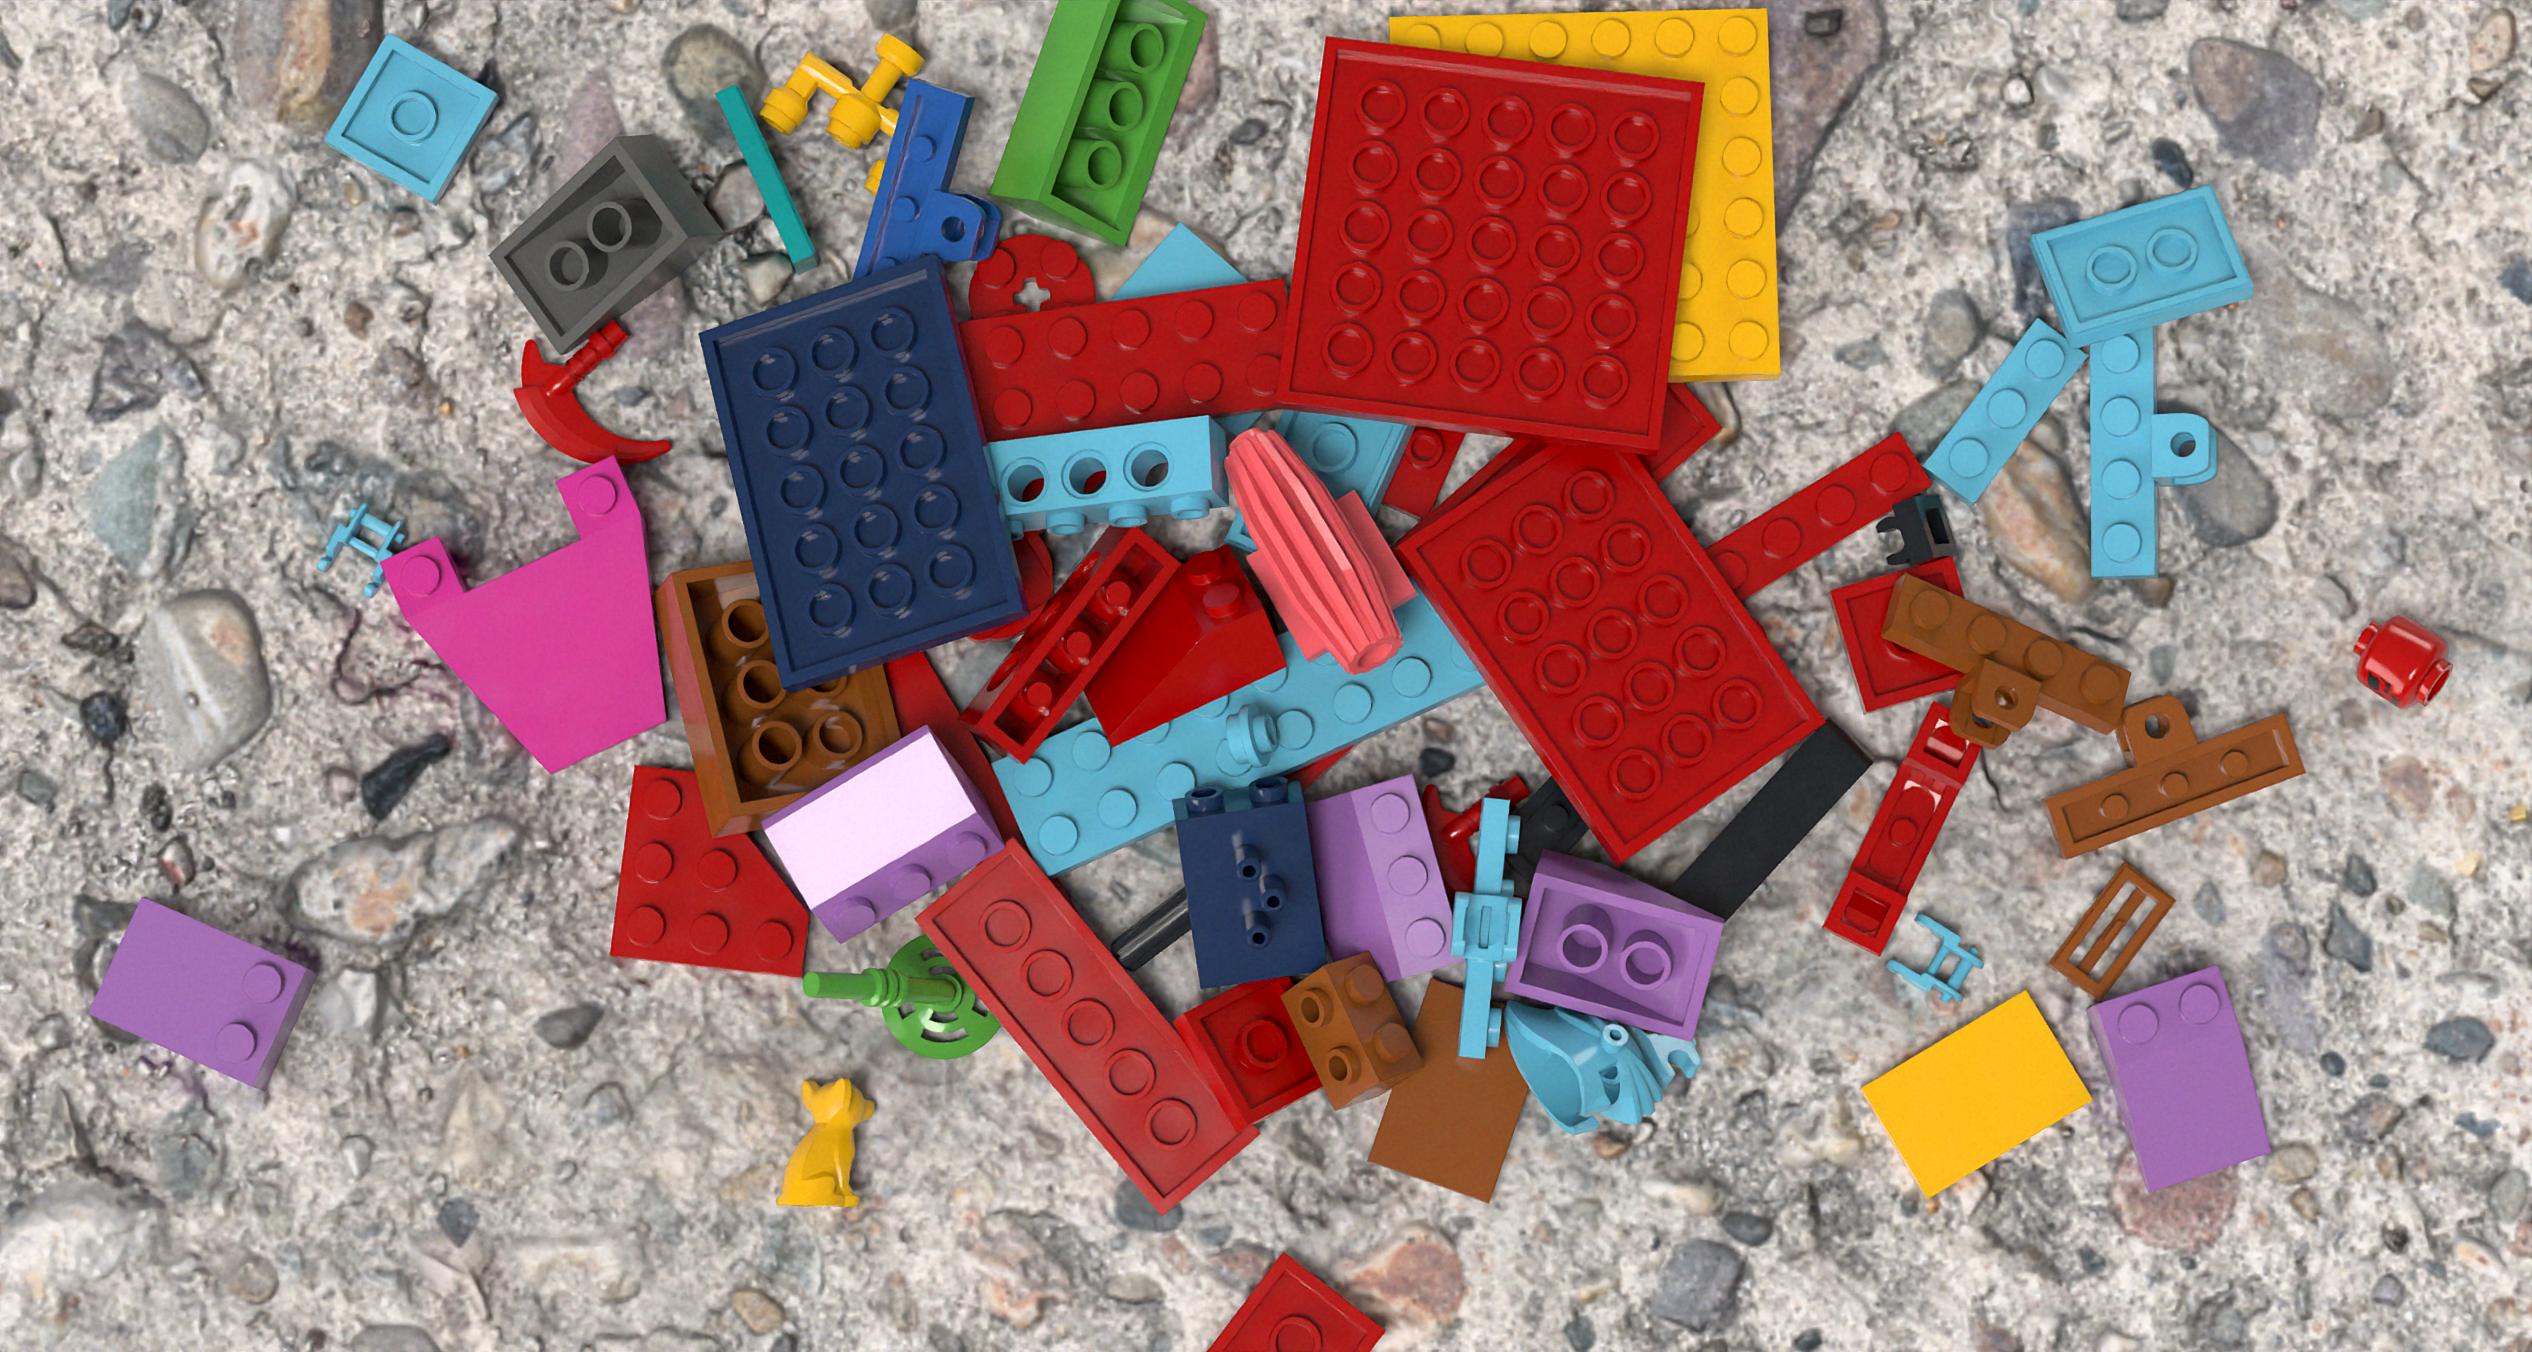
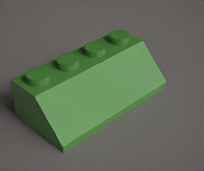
(1098, 113)

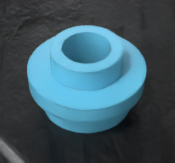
(1251, 736)

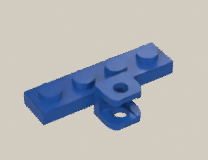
(914, 203)

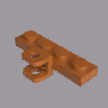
(2004, 665)
(2169, 775)

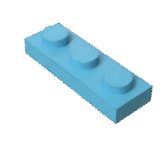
(2003, 412)

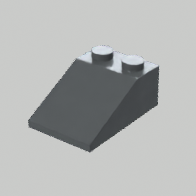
(605, 241)

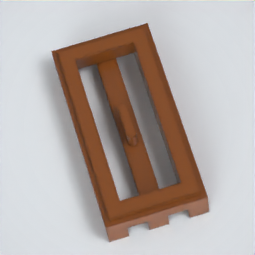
(2078, 975)

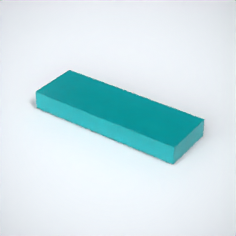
(768, 179)

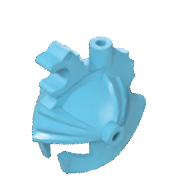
(1592, 1064)

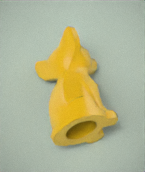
(823, 1159)

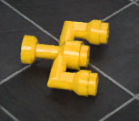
(856, 113)

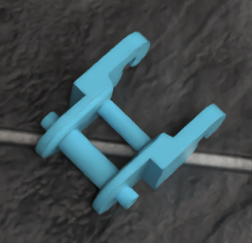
(347, 537)
(1948, 943)

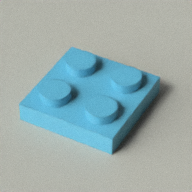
(411, 119)

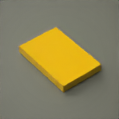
(1976, 1094)

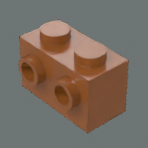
(1352, 1030)

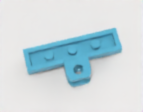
(2134, 454)
(1486, 928)

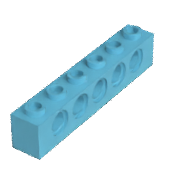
(1127, 453)

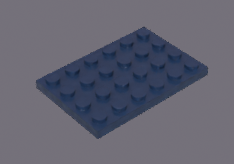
(863, 474)

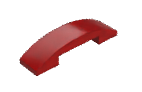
(1902, 833)

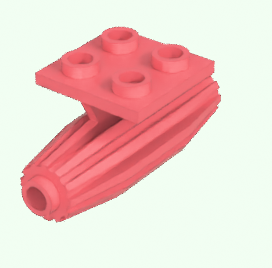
(1317, 555)

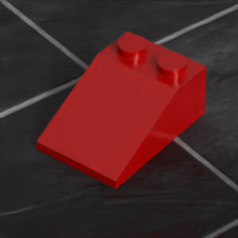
(1186, 649)

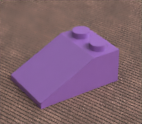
(1613, 947)
(203, 993)
(2181, 1077)

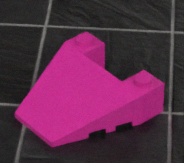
(560, 643)

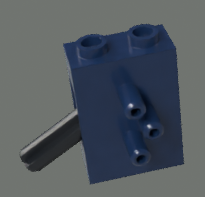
(1244, 889)

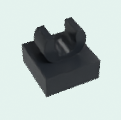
(1923, 530)

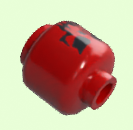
(2402, 661)

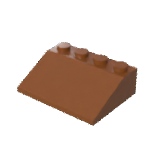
(745, 733)

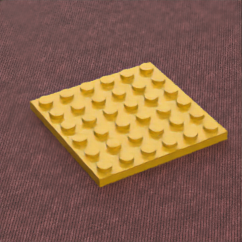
(1729, 263)

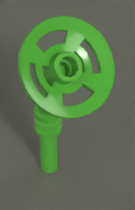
(928, 993)

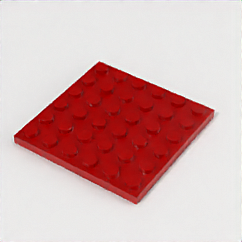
(1490, 246)

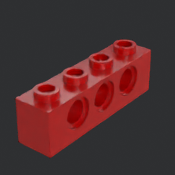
(1069, 642)

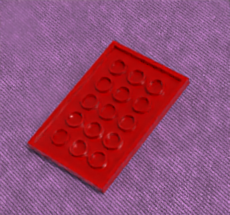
(1609, 640)

